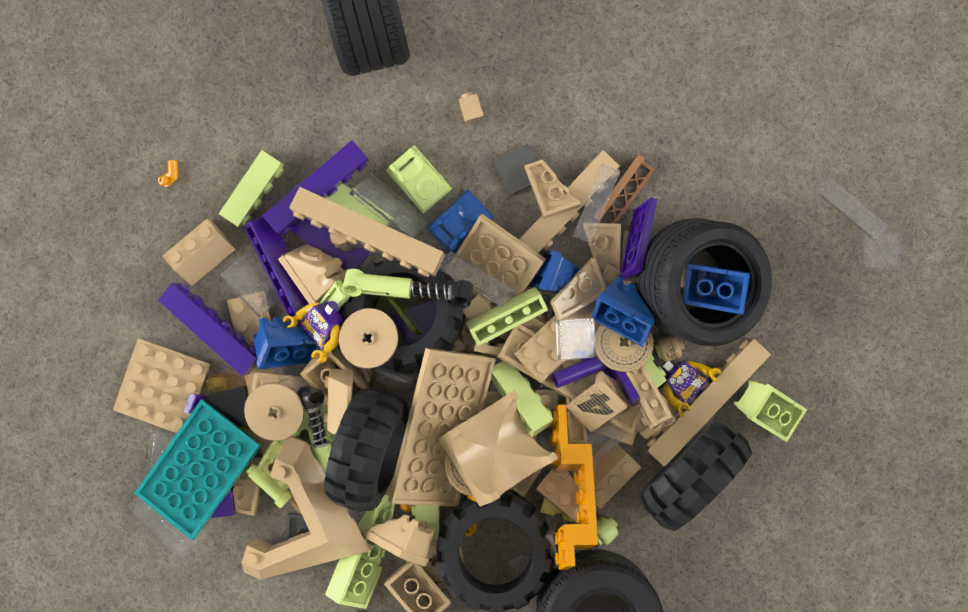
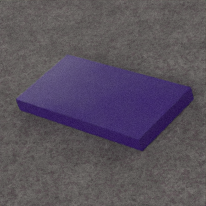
(638, 239)
(321, 240)

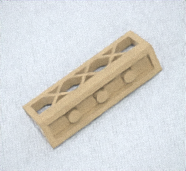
(650, 400)

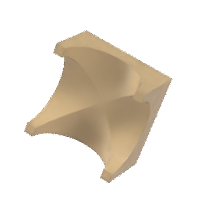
(494, 450)

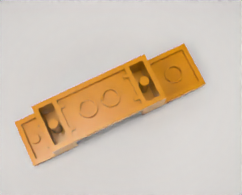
(577, 458)

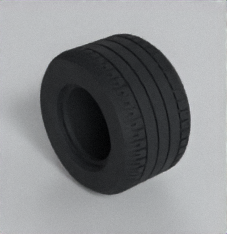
(366, 34)
(662, 273)
(598, 573)

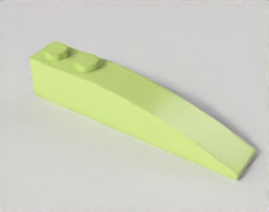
(358, 574)

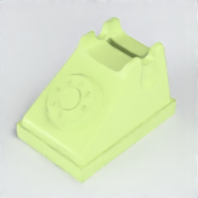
(418, 179)
(771, 409)

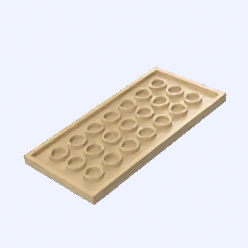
(446, 395)

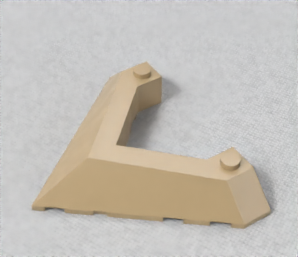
(330, 526)

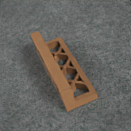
(639, 160)

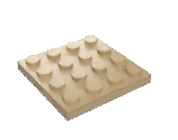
(500, 255)
(160, 385)

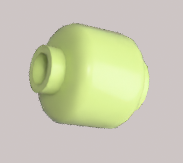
(606, 530)

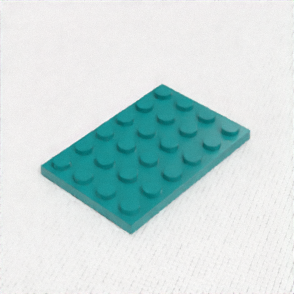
(197, 469)

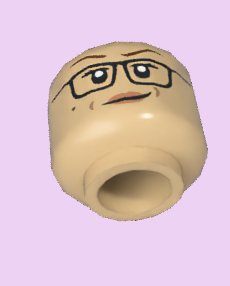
(669, 348)

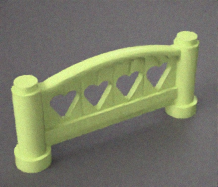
(261, 474)

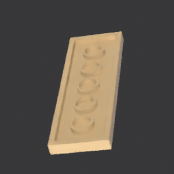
(540, 351)

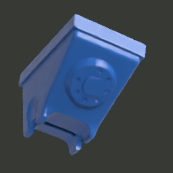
(457, 221)
(554, 272)
(716, 288)
(624, 312)
(282, 345)

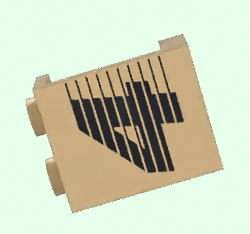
(597, 403)

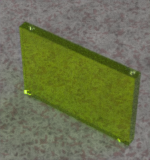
(405, 315)

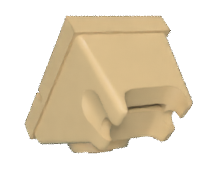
(312, 271)
(403, 538)

